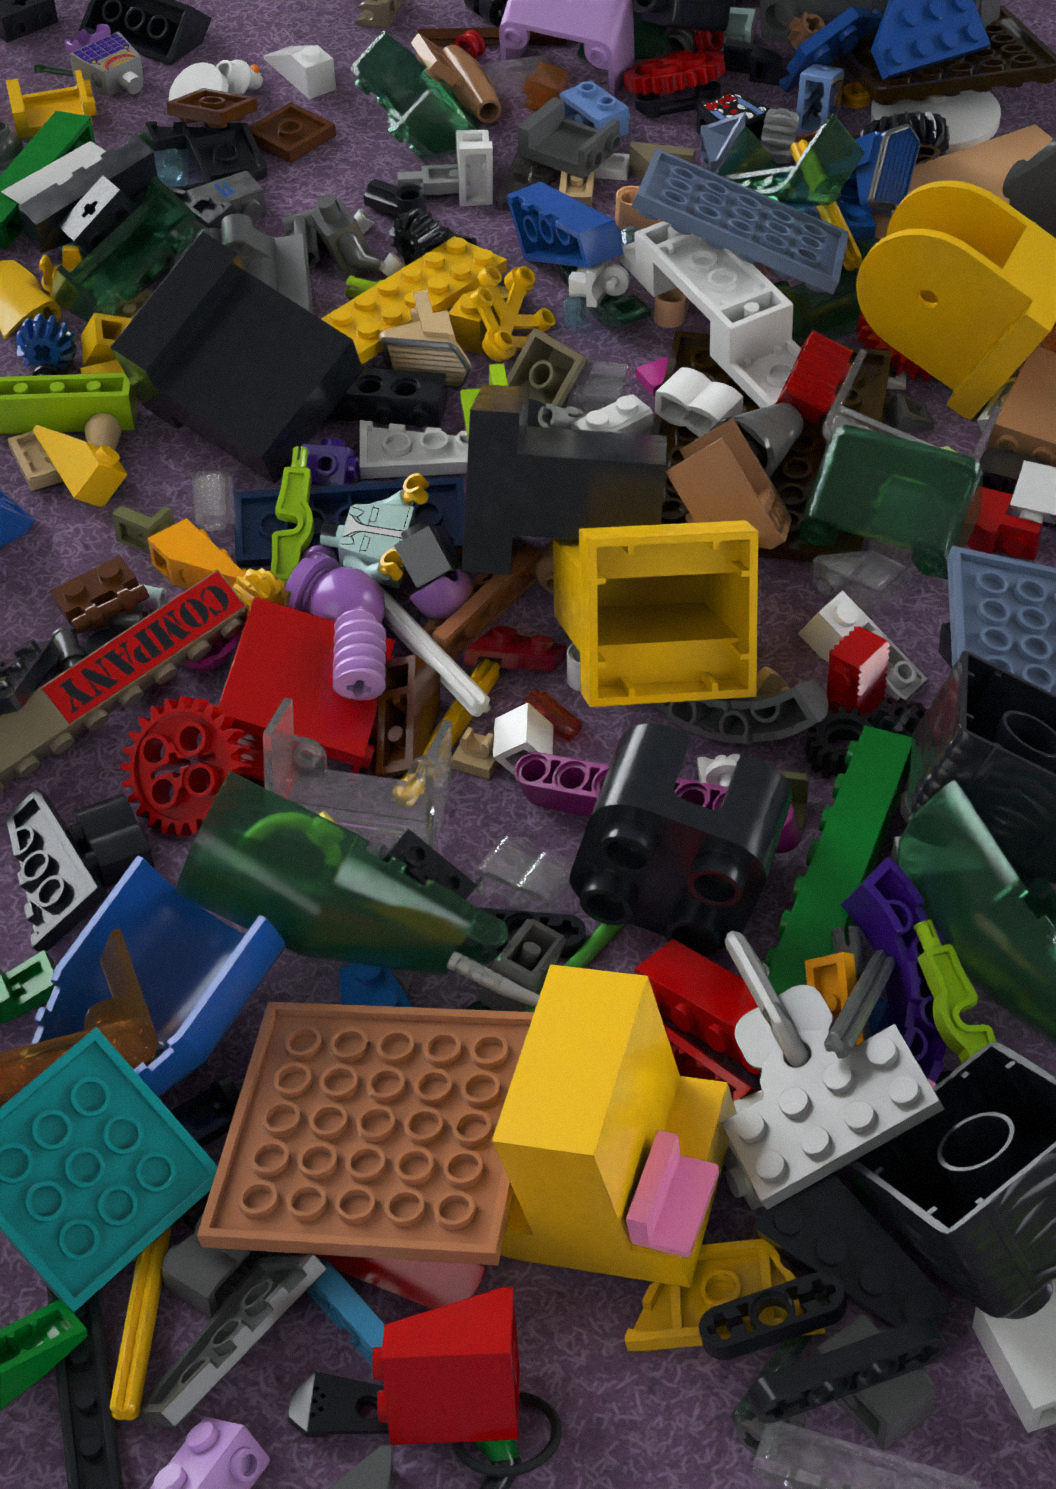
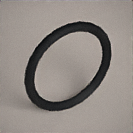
(528, 1466)

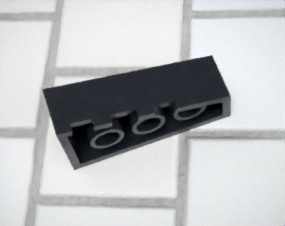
(127, 168)

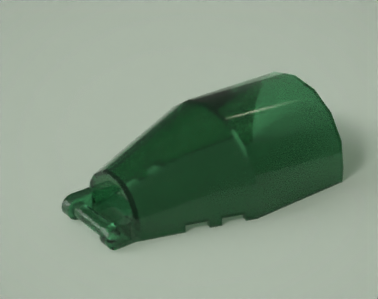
(326, 888)
(984, 908)

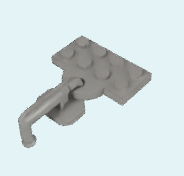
(815, 1105)

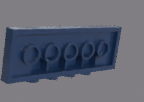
(331, 504)

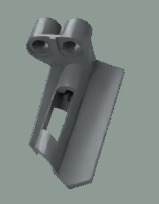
(275, 261)

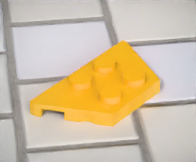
(721, 1275)

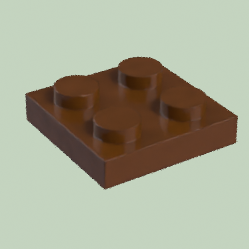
(212, 107)
(292, 132)

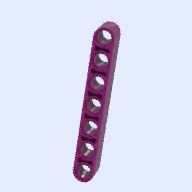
(561, 775)

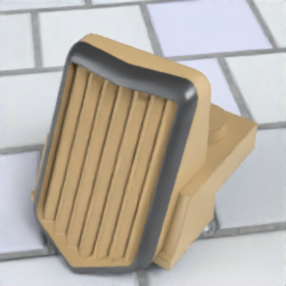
(426, 344)

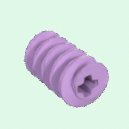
(359, 656)

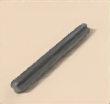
(860, 1004)

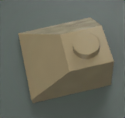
(546, 368)

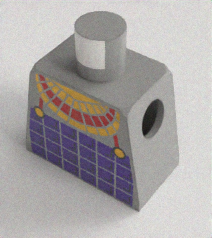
(109, 65)

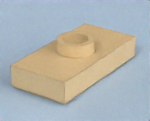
(33, 461)

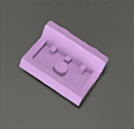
(214, 1457)

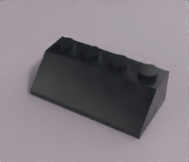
(152, 27)

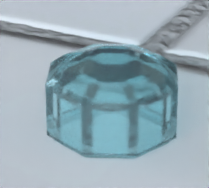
(574, 312)

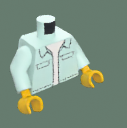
(374, 529)

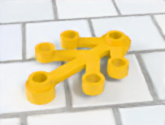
(498, 341)

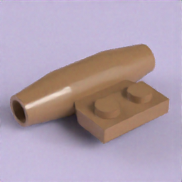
(462, 75)

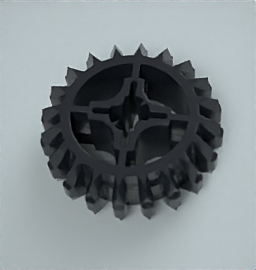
(929, 128)

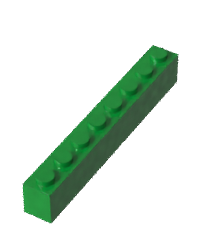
(844, 854)

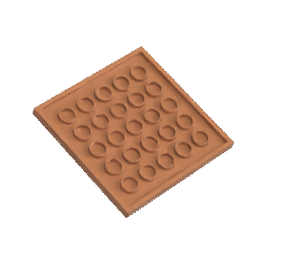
(369, 1135)

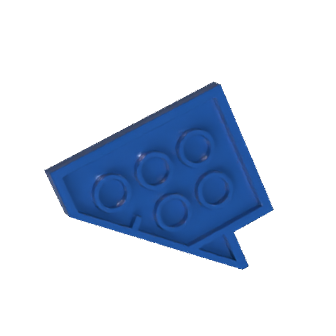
(926, 34)

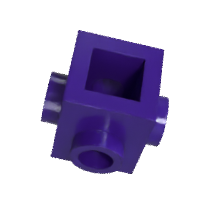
(344, 466)

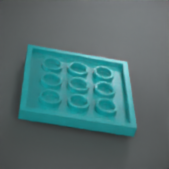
(92, 1169)

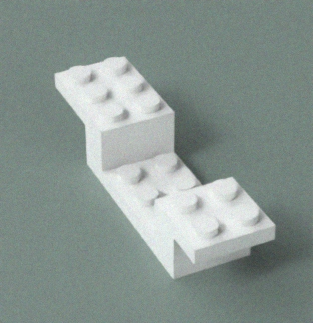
(745, 310)

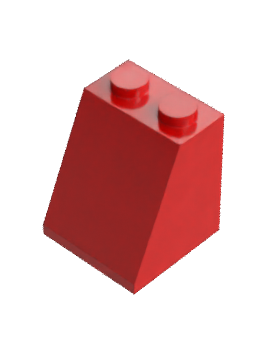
(451, 1373)

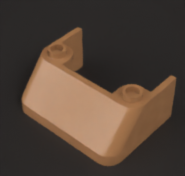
(727, 483)

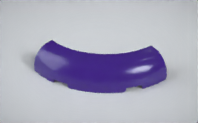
(886, 911)

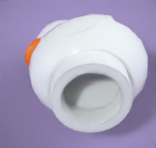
(240, 76)

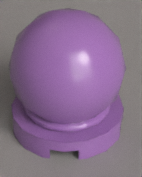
(330, 590)

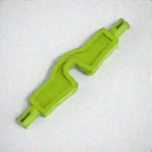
(293, 508)
(951, 994)

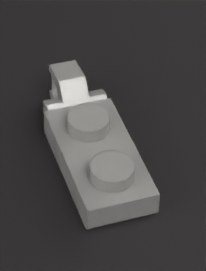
(433, 178)

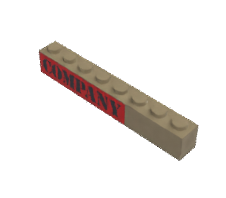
(118, 674)

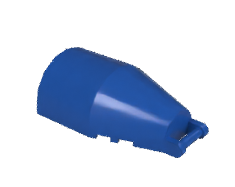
(187, 965)

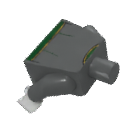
(344, 239)

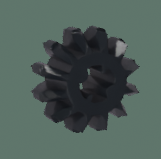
(415, 234)

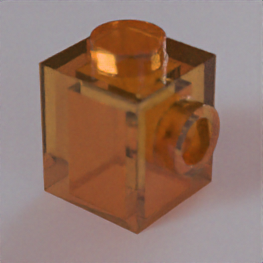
(544, 85)

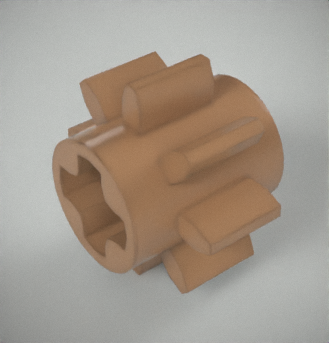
(804, 28)

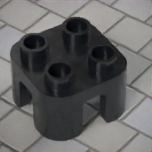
(671, 860)

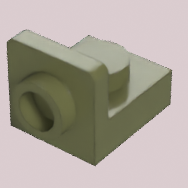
(135, 527)

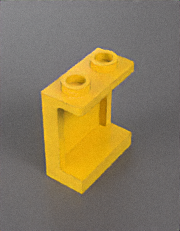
(35, 109)

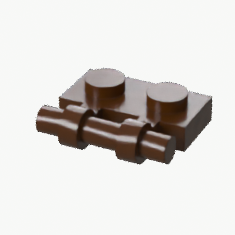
(99, 595)

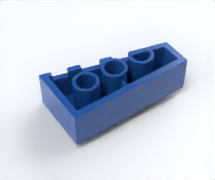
(562, 229)

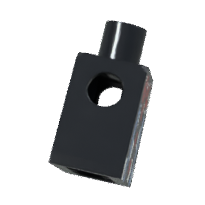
(728, 105)

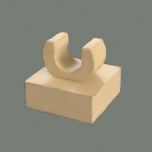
(475, 754)

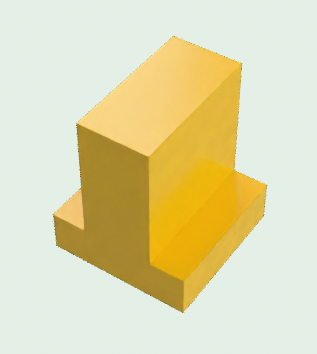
(661, 611)
(584, 1119)

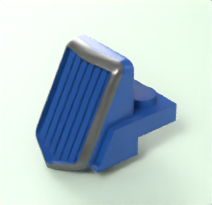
(885, 168)

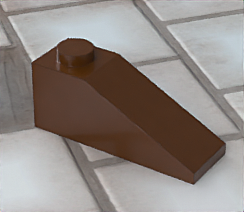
(405, 714)

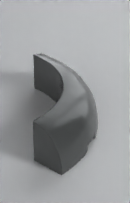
(752, 718)

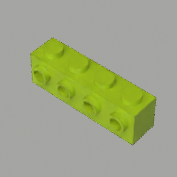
(65, 401)

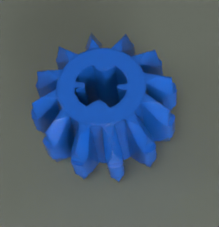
(46, 342)

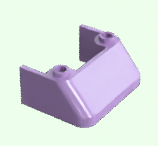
(601, 25)

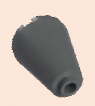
(769, 432)

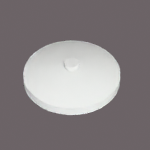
(970, 116)

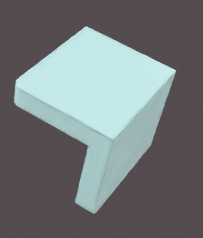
(741, 25)

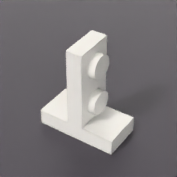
(474, 167)

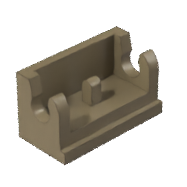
(378, 13)

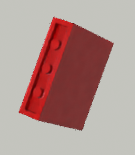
(292, 657)

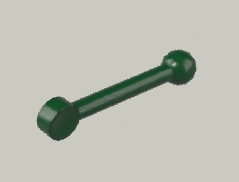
(39, 68)

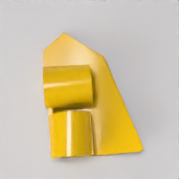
(21, 297)

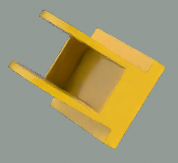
(961, 288)

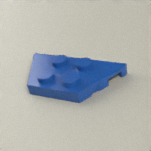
(836, 37)

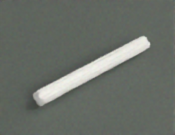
(424, 646)

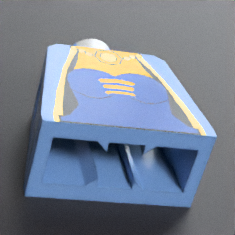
(818, 90)

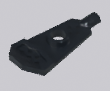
(339, 1406)

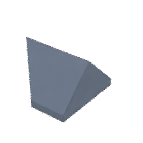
(718, 139)

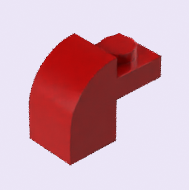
(1002, 532)

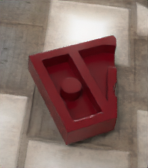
(516, 650)

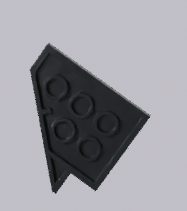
(24, 673)

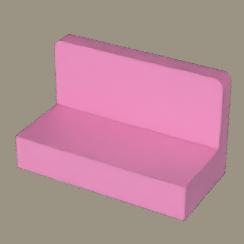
(670, 1198)

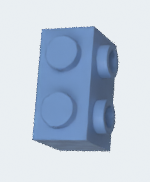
(594, 107)

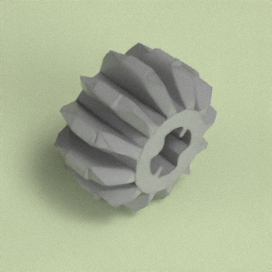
(779, 133)

